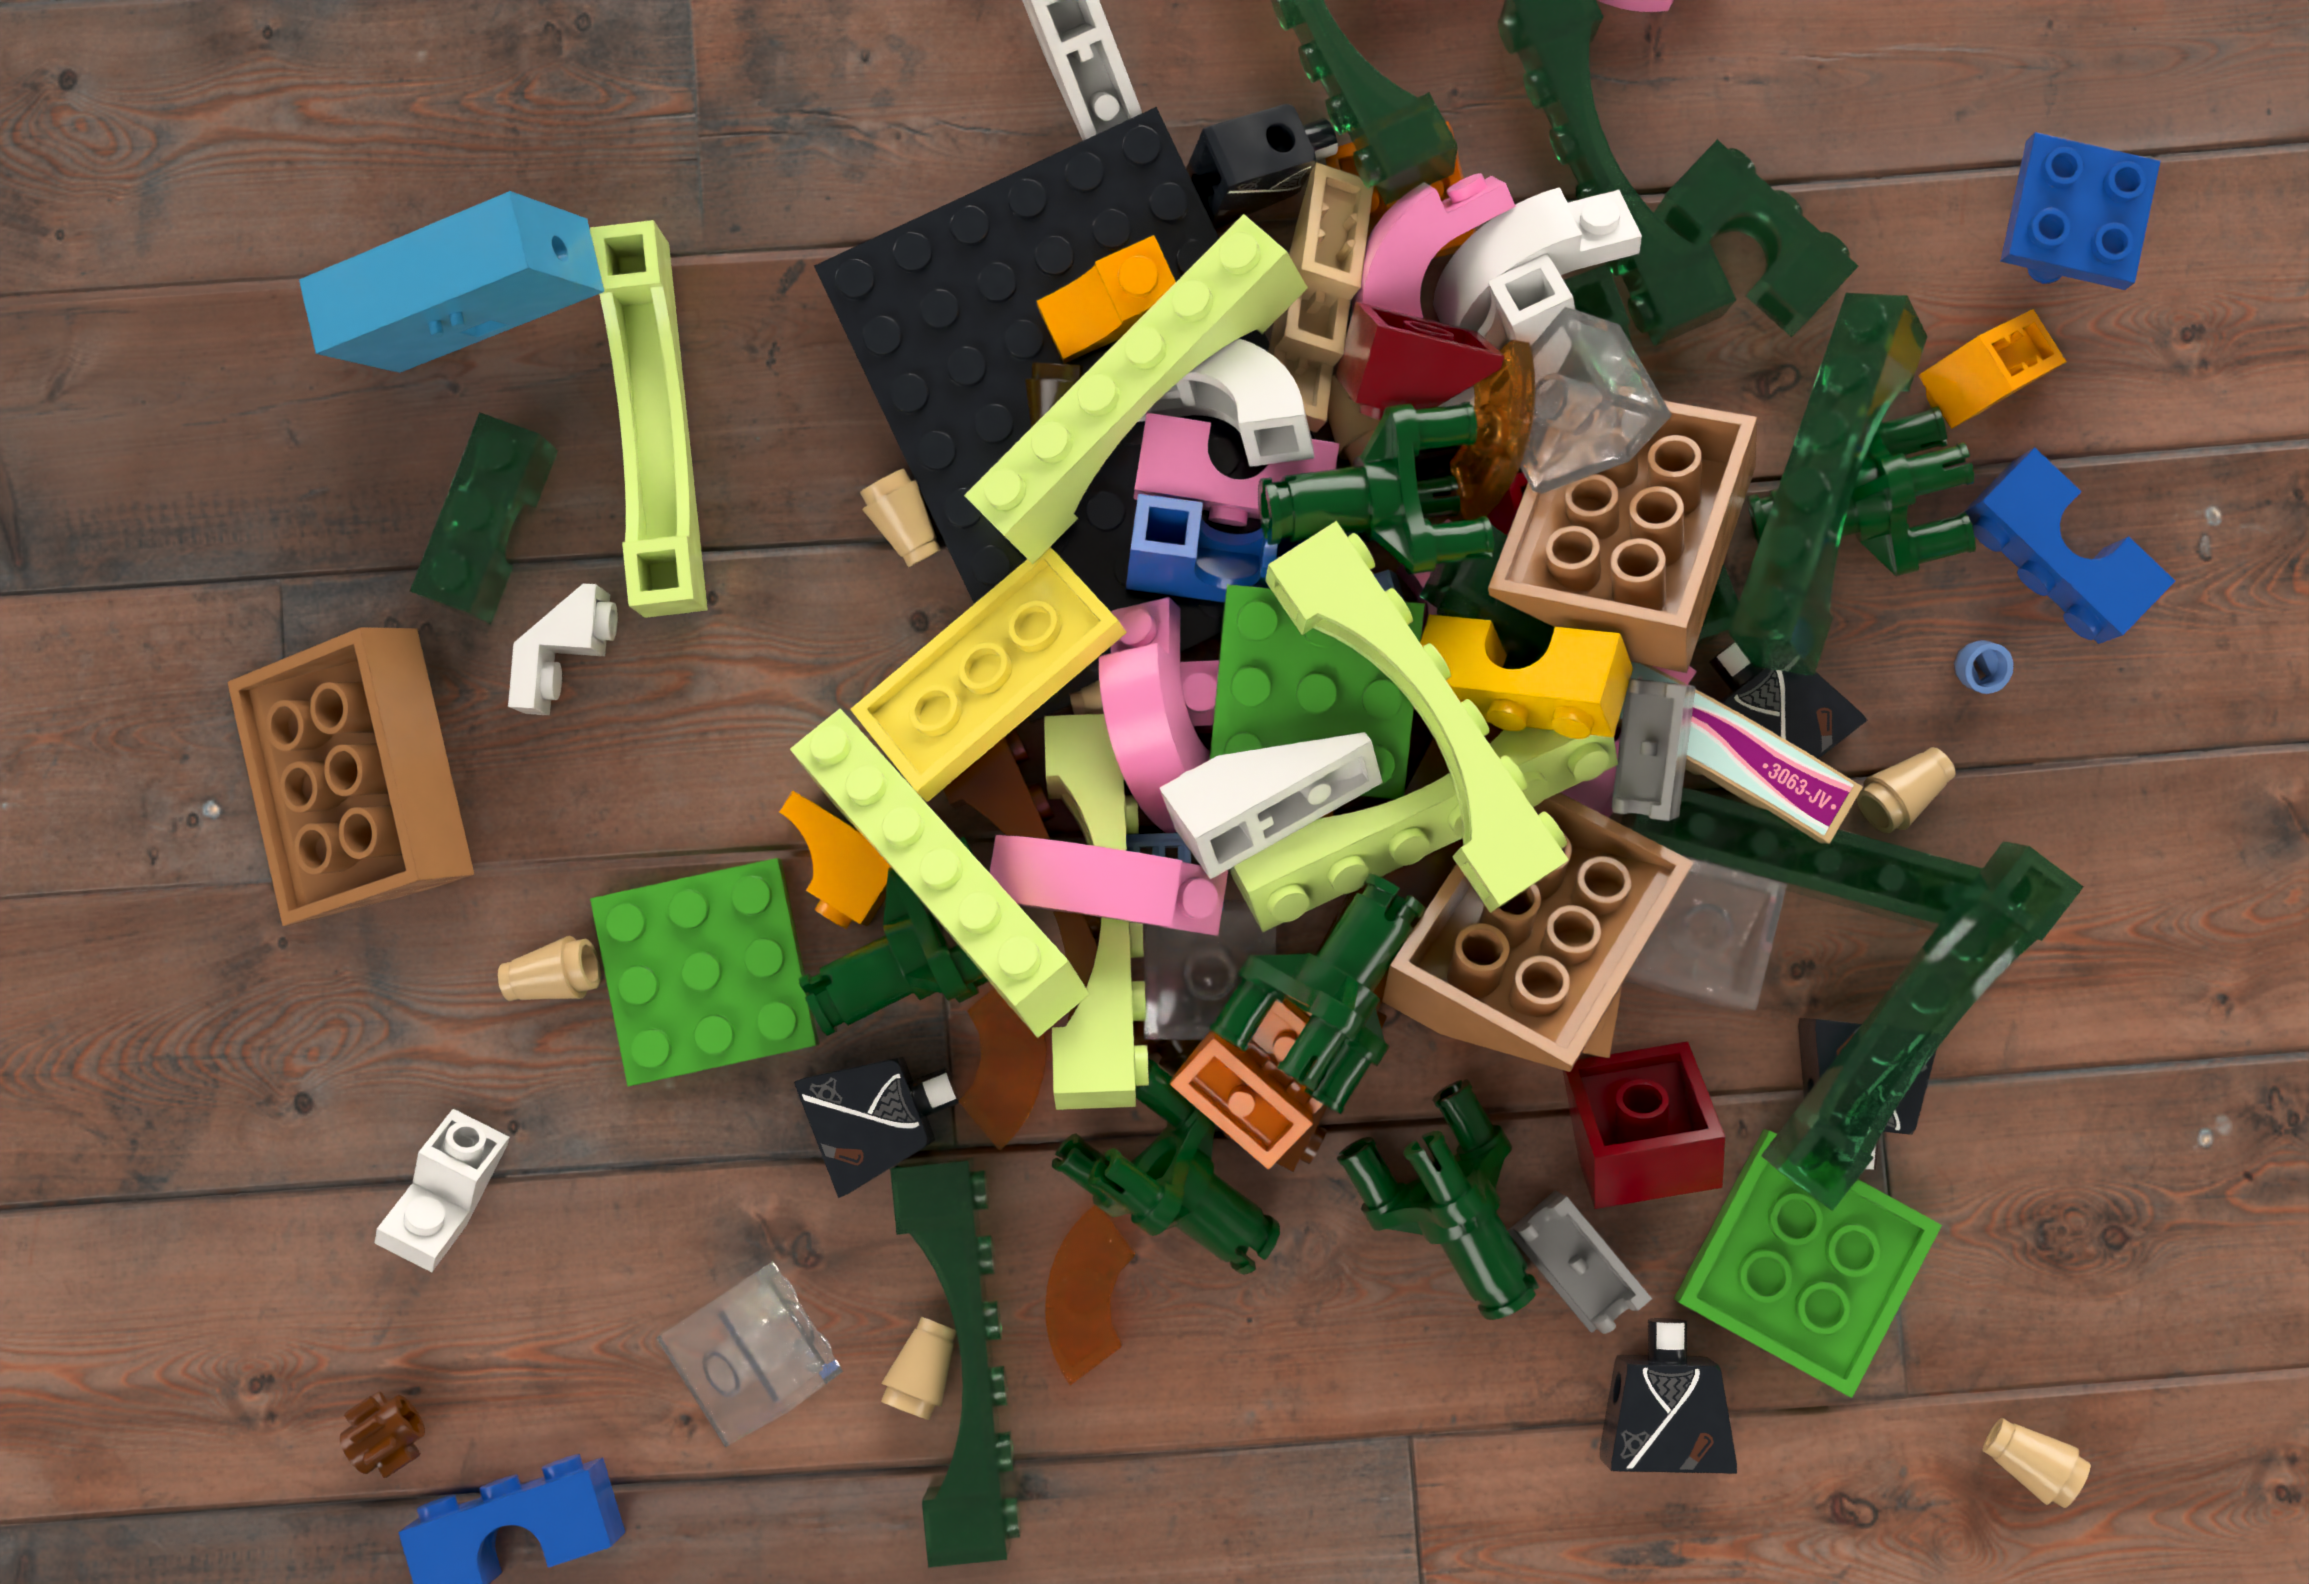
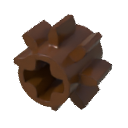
(382, 1434)

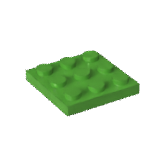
(1304, 688)
(704, 971)
(1807, 1277)

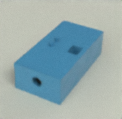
(452, 283)

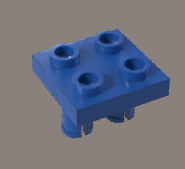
(2079, 212)

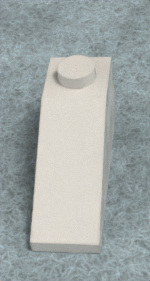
(1084, 62)
(1265, 794)

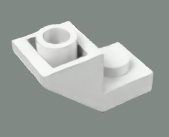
(573, 627)
(444, 1191)

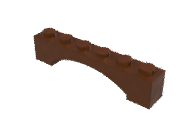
(1002, 795)

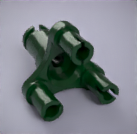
(1890, 484)
(1383, 496)
(903, 962)
(1331, 988)
(1173, 1181)
(1451, 1200)

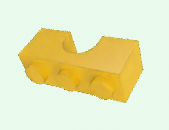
(1569, 690)

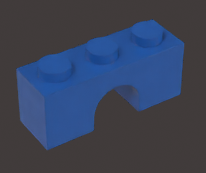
(2022, 520)
(1187, 558)
(566, 1510)

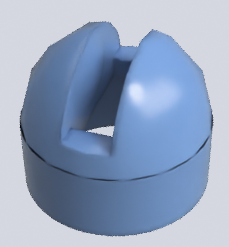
(1993, 661)

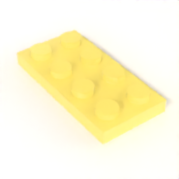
(987, 672)

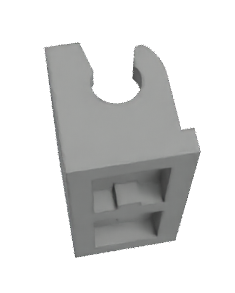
(1653, 748)
(1578, 1263)

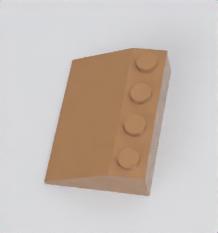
(1636, 541)
(350, 774)
(1550, 958)

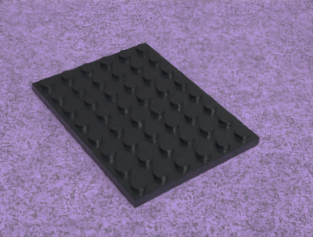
(952, 333)

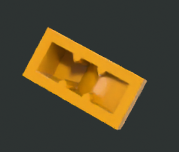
(1106, 299)
(1991, 368)
(846, 867)

